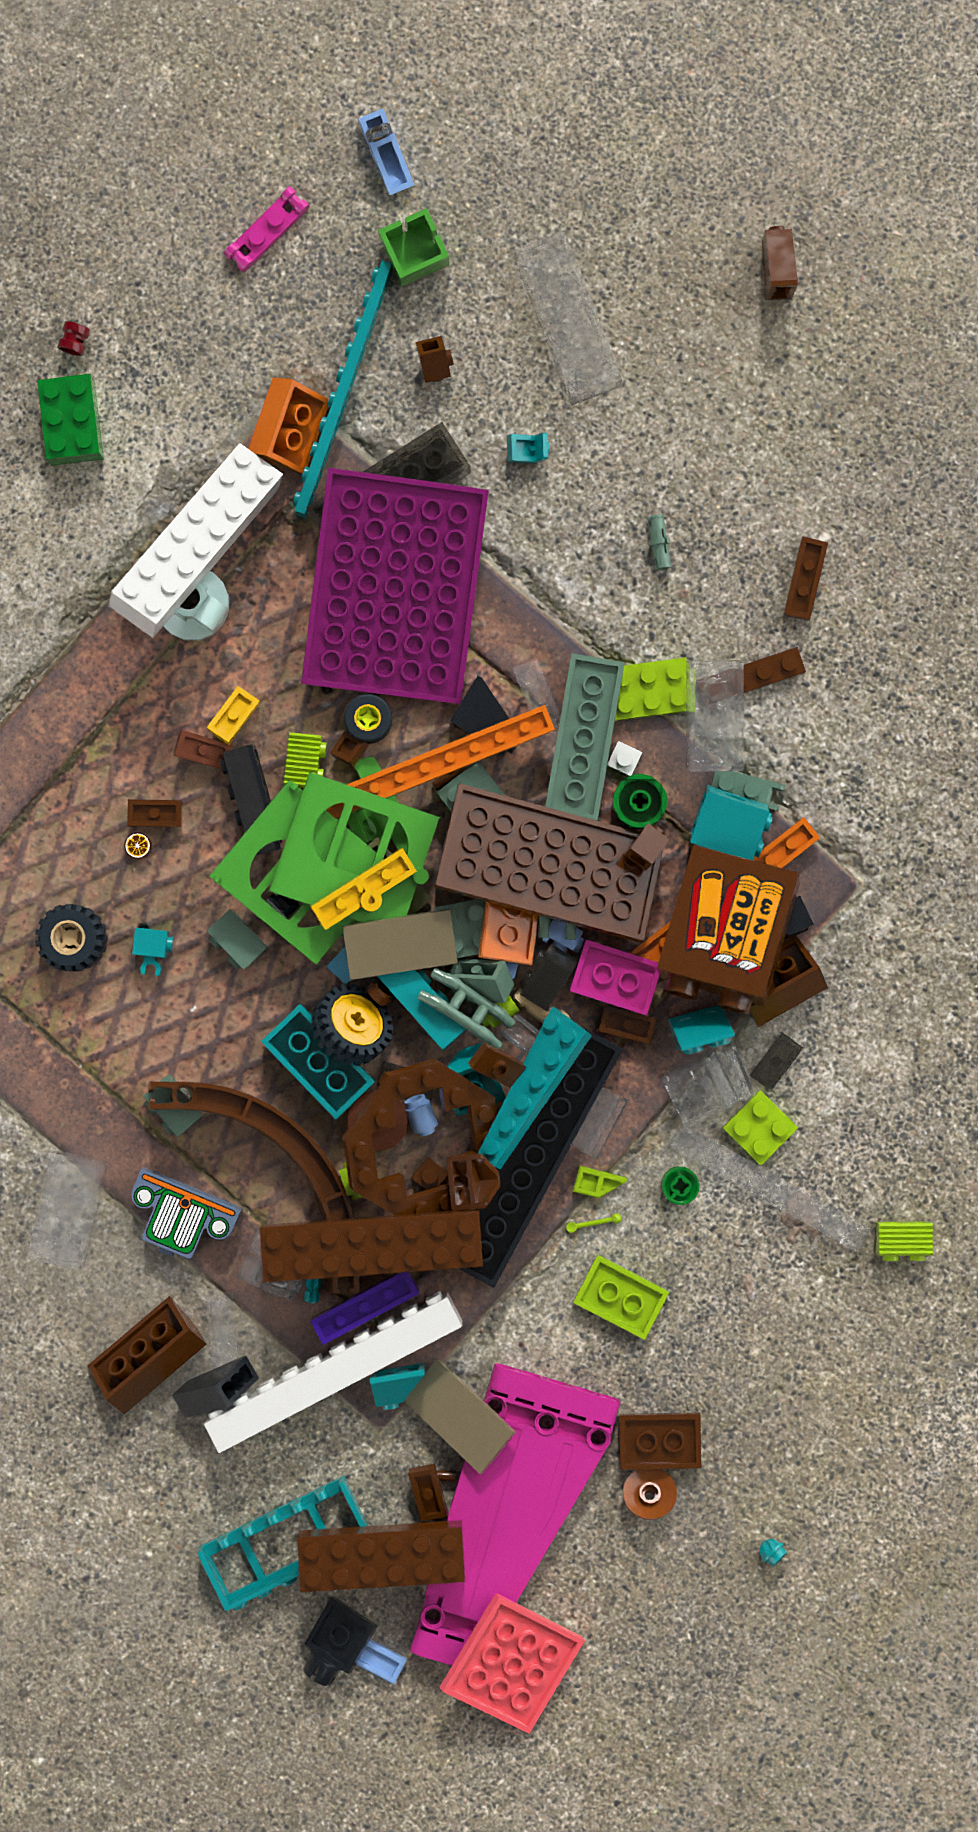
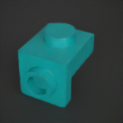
(527, 448)

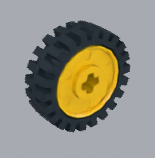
(351, 1025)

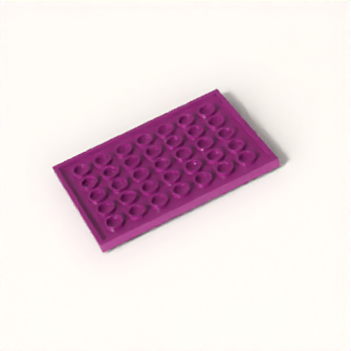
(394, 586)

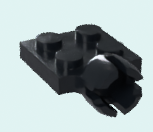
(337, 1641)

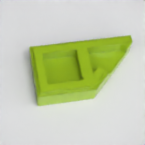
(596, 1182)

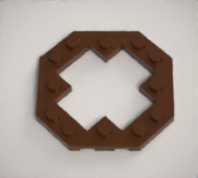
(379, 1115)

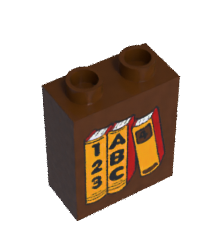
(727, 929)

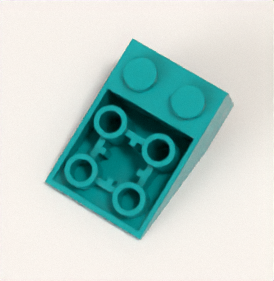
(700, 1028)

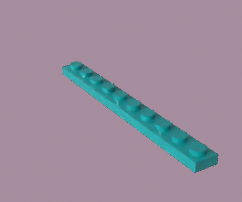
(345, 377)

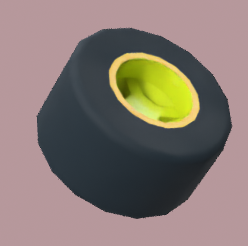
(367, 710)

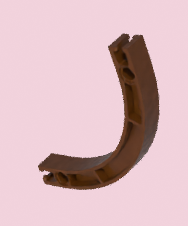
(280, 1130)

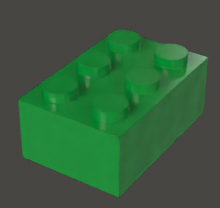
(70, 419)

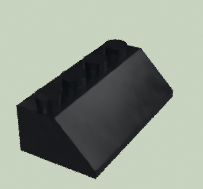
(248, 788)

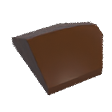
(471, 1181)

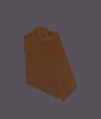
(779, 264)

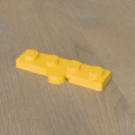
(364, 889)

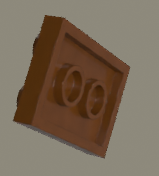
(660, 1440)

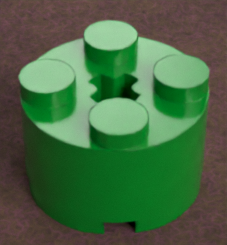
(650, 791)

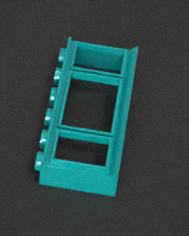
(285, 1575)

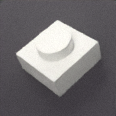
(624, 759)

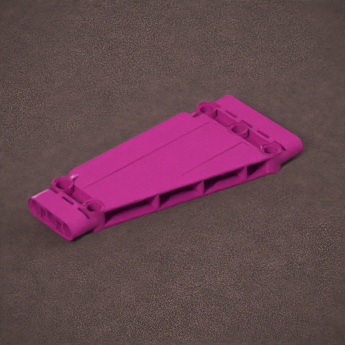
(516, 1502)

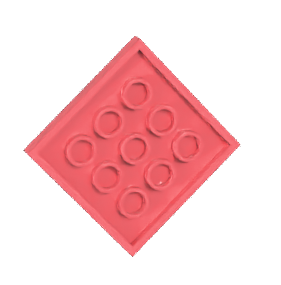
(512, 1663)

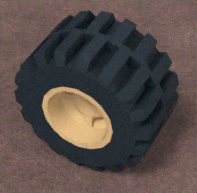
(71, 937)

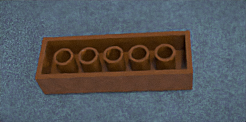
(381, 1556)

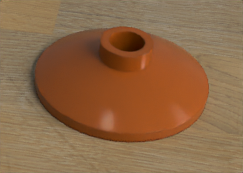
(650, 1481)

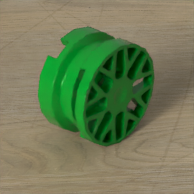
(680, 1185)

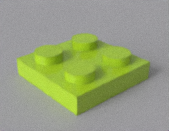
(760, 1127)

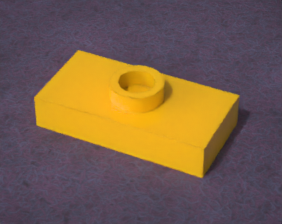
(233, 715)

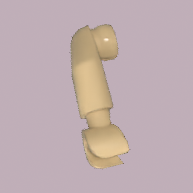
(534, 1010)

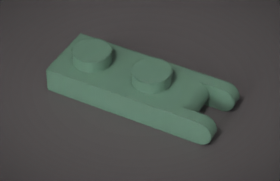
(747, 786)

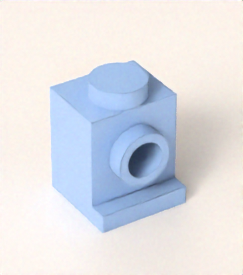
(557, 934)

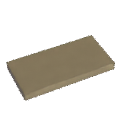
(399, 944)
(460, 1416)

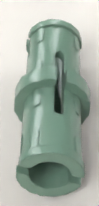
(659, 542)

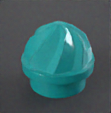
(772, 1551)

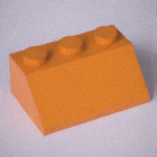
(288, 424)

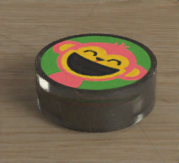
(379, 132)

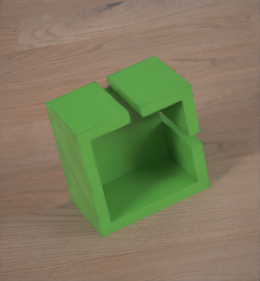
(414, 252)

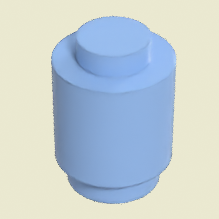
(420, 1115)

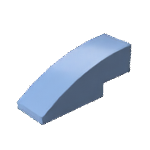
(387, 155)

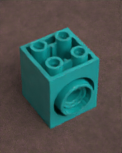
(730, 823)

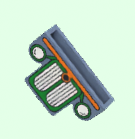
(181, 1213)

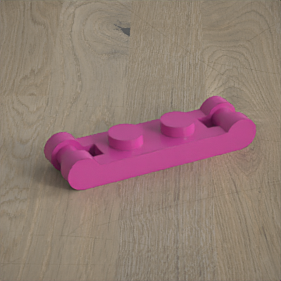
(266, 229)

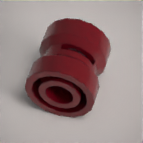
(73, 338)

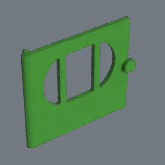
(275, 825)
(309, 879)

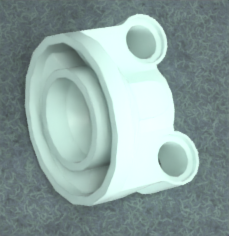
(206, 616)

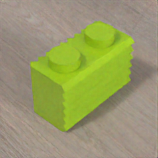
(303, 757)
(904, 1239)

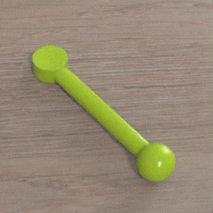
(572, 1226)

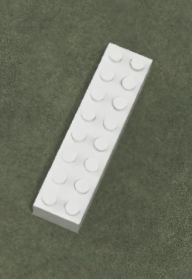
(195, 540)

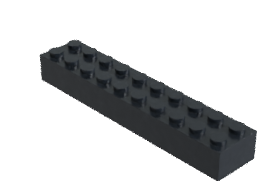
(539, 1156)

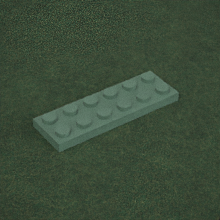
(584, 735)

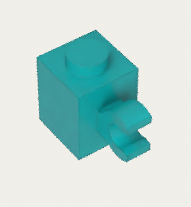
(152, 944)

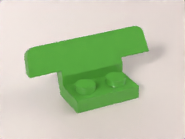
(369, 824)

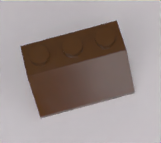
(794, 981)

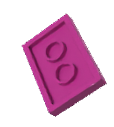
(615, 977)

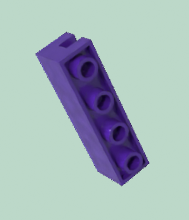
(364, 1306)

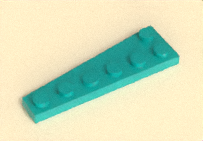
(546, 1065)

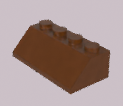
(146, 1355)

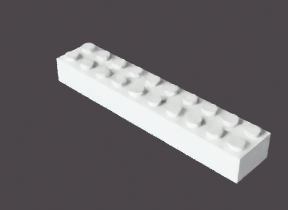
(334, 1371)

